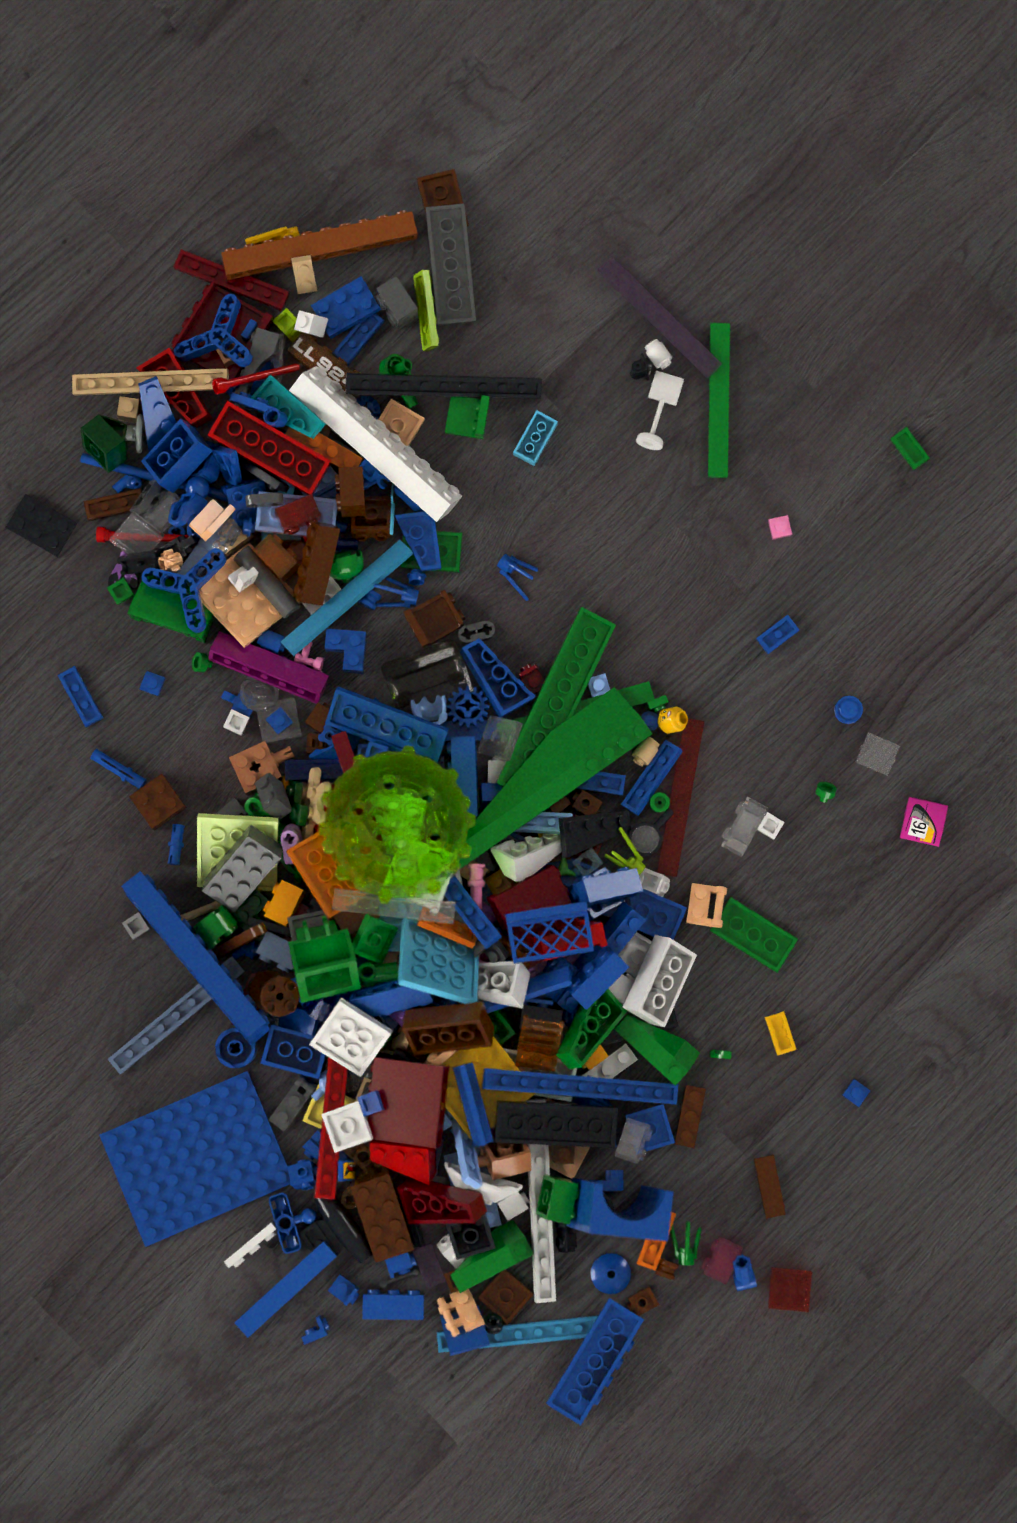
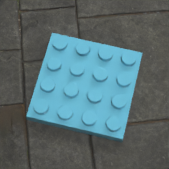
(437, 964)

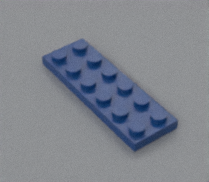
(385, 724)

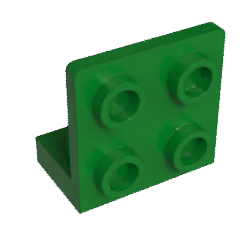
(467, 416)

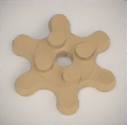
(312, 794)

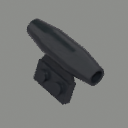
(336, 1230)

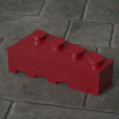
(439, 1203)

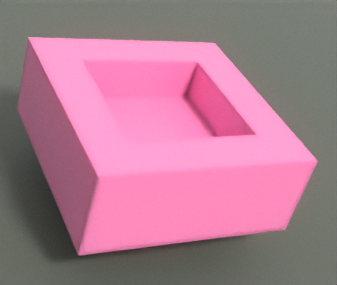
(780, 527)

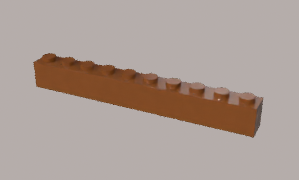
(320, 245)

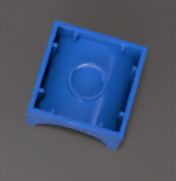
(644, 1219)

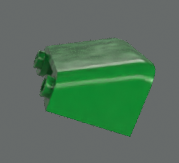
(166, 610)

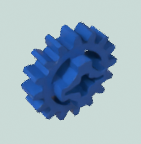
(475, 707)

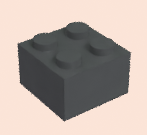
(397, 303)

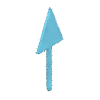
(392, 511)

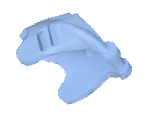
(431, 711)

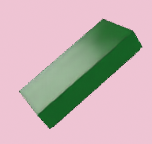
(910, 448)

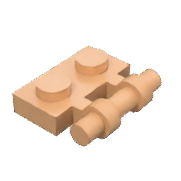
(466, 1309)

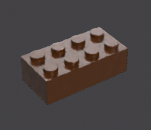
(448, 1028)
(381, 1215)

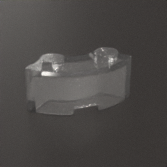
(744, 826)

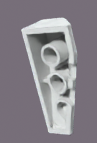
(526, 857)

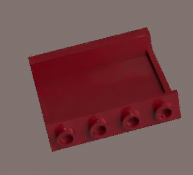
(203, 319)
(533, 893)
(412, 1101)

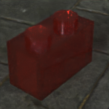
(297, 514)

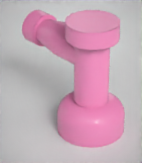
(317, 663)

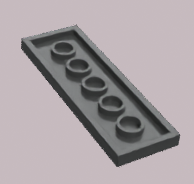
(450, 264)

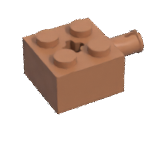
(260, 755)
(504, 1159)

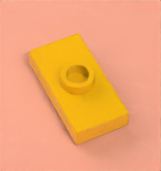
(780, 1033)

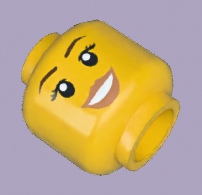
(672, 720)

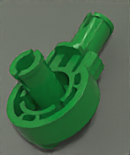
(400, 366)

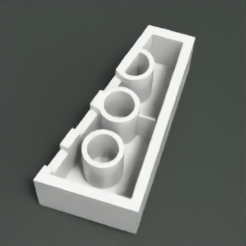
(503, 983)

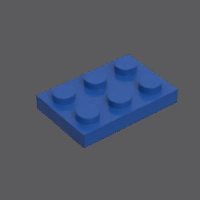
(346, 307)

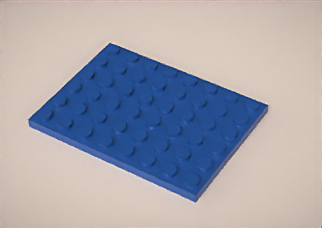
(196, 1158)

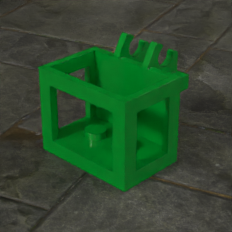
(323, 961)

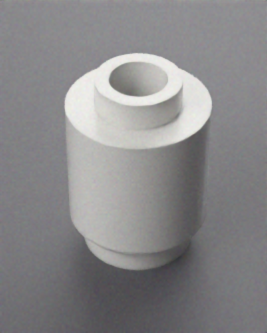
(658, 354)

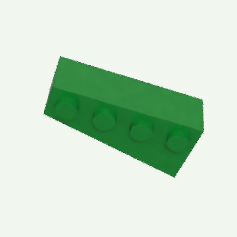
(590, 1030)

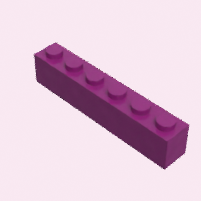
(268, 667)

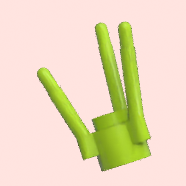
(631, 862)

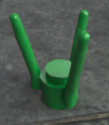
(686, 1255)

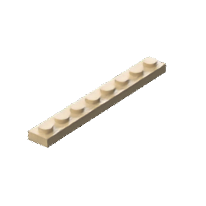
(128, 382)

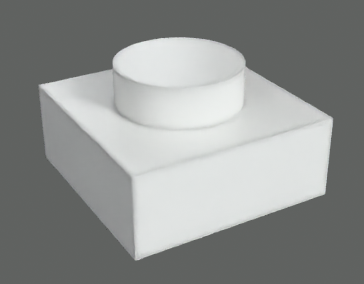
(236, 722)
(770, 826)

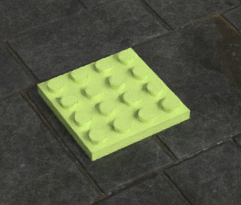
(220, 832)

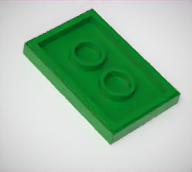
(449, 550)

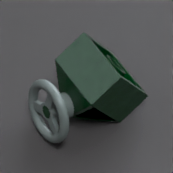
(107, 440)

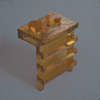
(539, 1044)

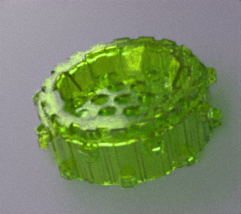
(412, 780)

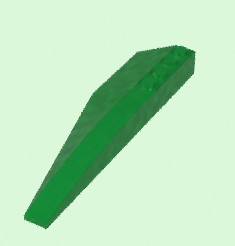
(559, 766)

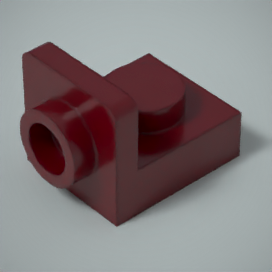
(531, 678)

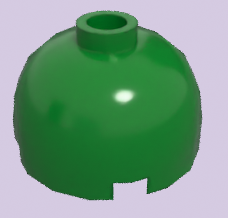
(347, 566)

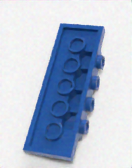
(595, 1361)

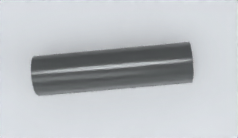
(268, 582)

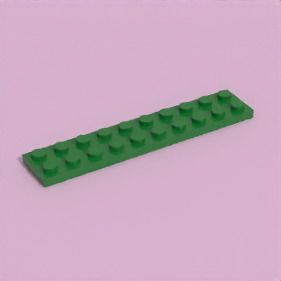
(562, 686)

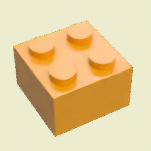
(284, 902)

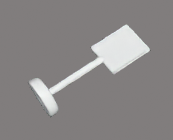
(664, 389)

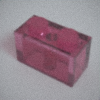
(720, 1263)

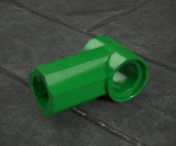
(380, 973)

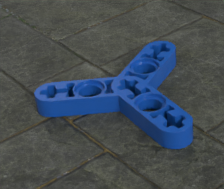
(211, 340)
(181, 582)

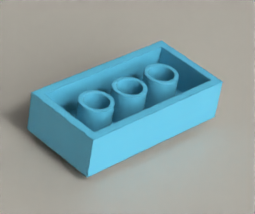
(535, 438)

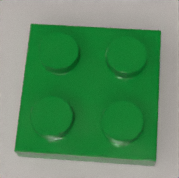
(374, 939)

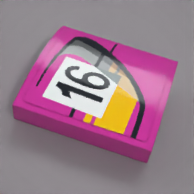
(923, 821)

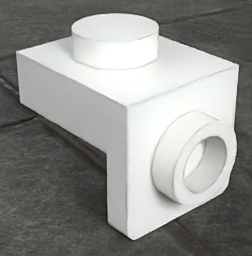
(446, 1249)

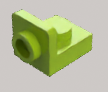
(286, 322)

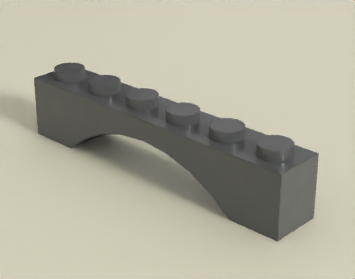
(264, 348)

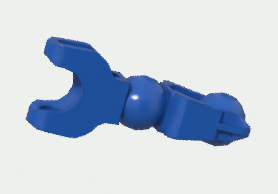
(196, 491)

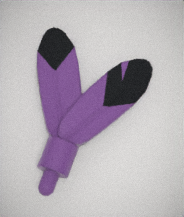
(116, 576)

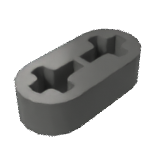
(264, 500)
(475, 627)

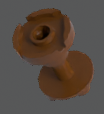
(273, 993)

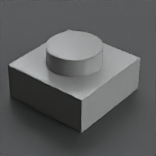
(136, 926)

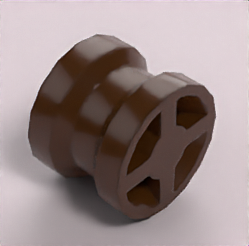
(667, 1269)

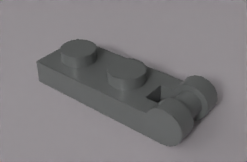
(292, 1103)

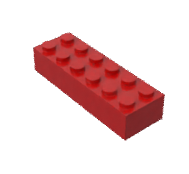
(269, 448)

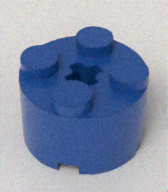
(225, 1050)

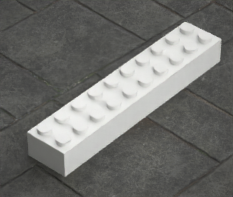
(376, 443)

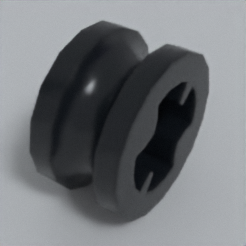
(493, 1318)

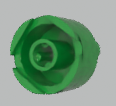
(215, 925)

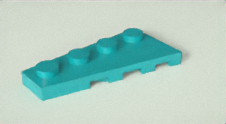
(299, 416)

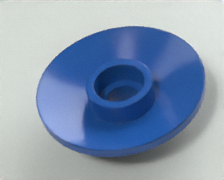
(603, 1265)

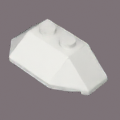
(491, 1189)

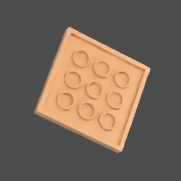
(242, 613)

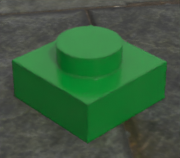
(120, 591)
(657, 704)

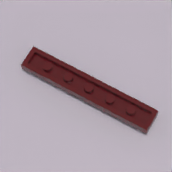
(245, 286)

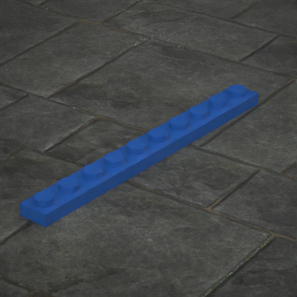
(580, 1086)

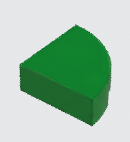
(720, 1054)

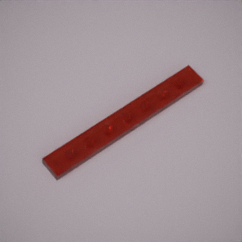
(680, 798)

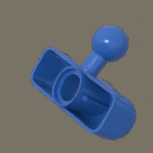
(289, 1234)

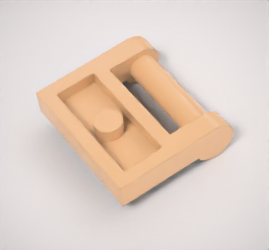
(699, 905)

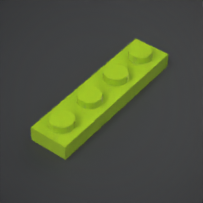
(426, 313)

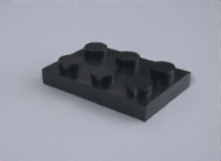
(41, 525)

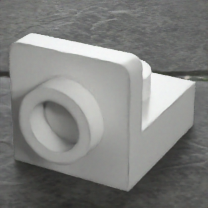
(243, 578)
(654, 882)

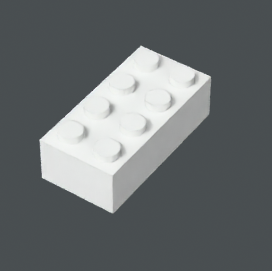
(659, 981)

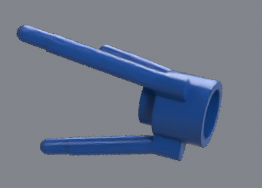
(509, 564)
(409, 594)

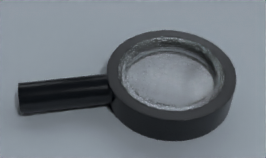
(647, 836)

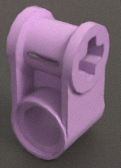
(288, 842)

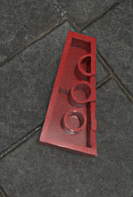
(185, 402)

